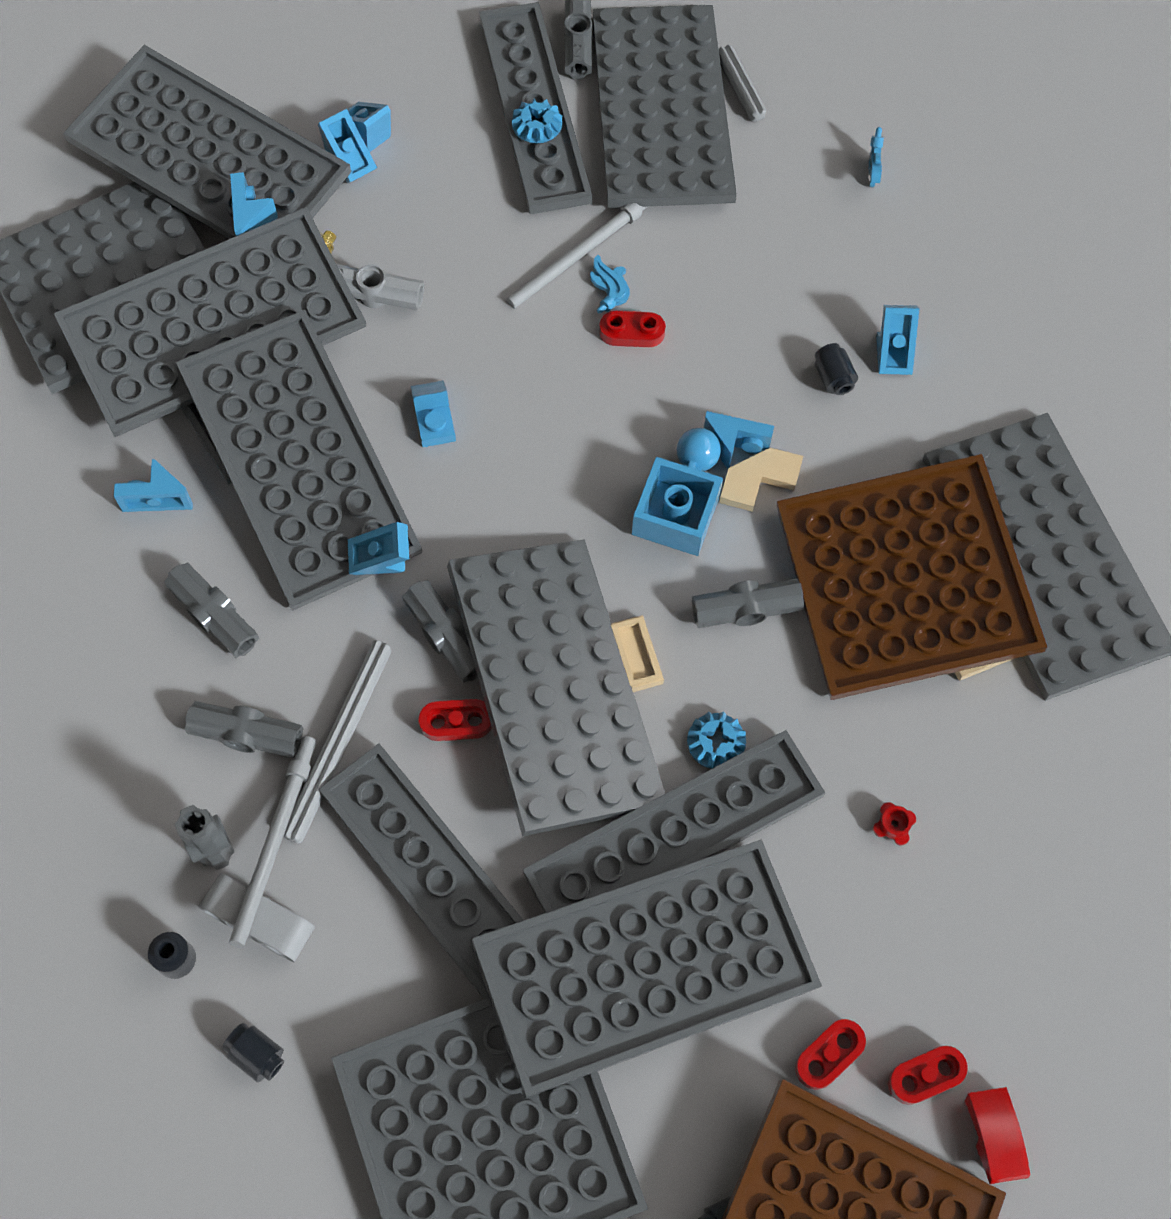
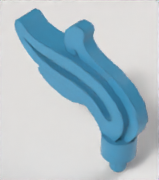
(875, 166)
(612, 283)

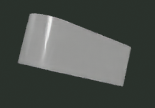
(273, 924)

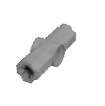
(387, 288)

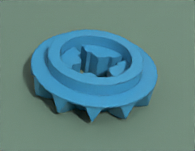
(534, 130)
(701, 746)

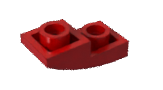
(999, 1134)

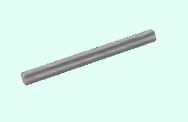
(337, 741)

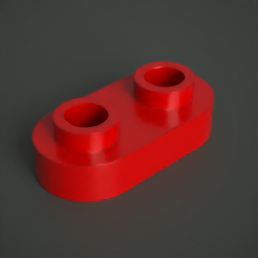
(632, 329)
(456, 717)
(829, 1054)
(926, 1076)

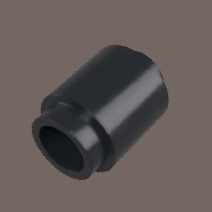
(835, 369)
(179, 963)
(253, 1052)

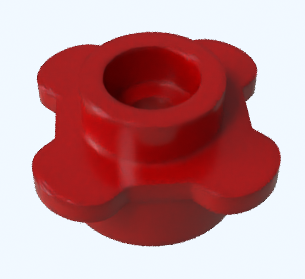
(904, 818)

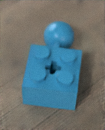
(681, 498)

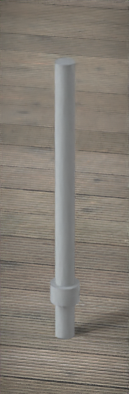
(628, 213)
(296, 775)

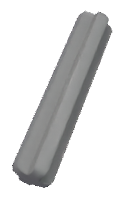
(741, 83)

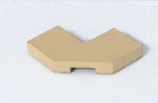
(769, 467)

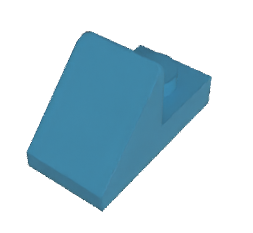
(372, 122)
(345, 142)
(248, 211)
(897, 339)
(433, 413)
(738, 433)
(159, 494)
(379, 550)

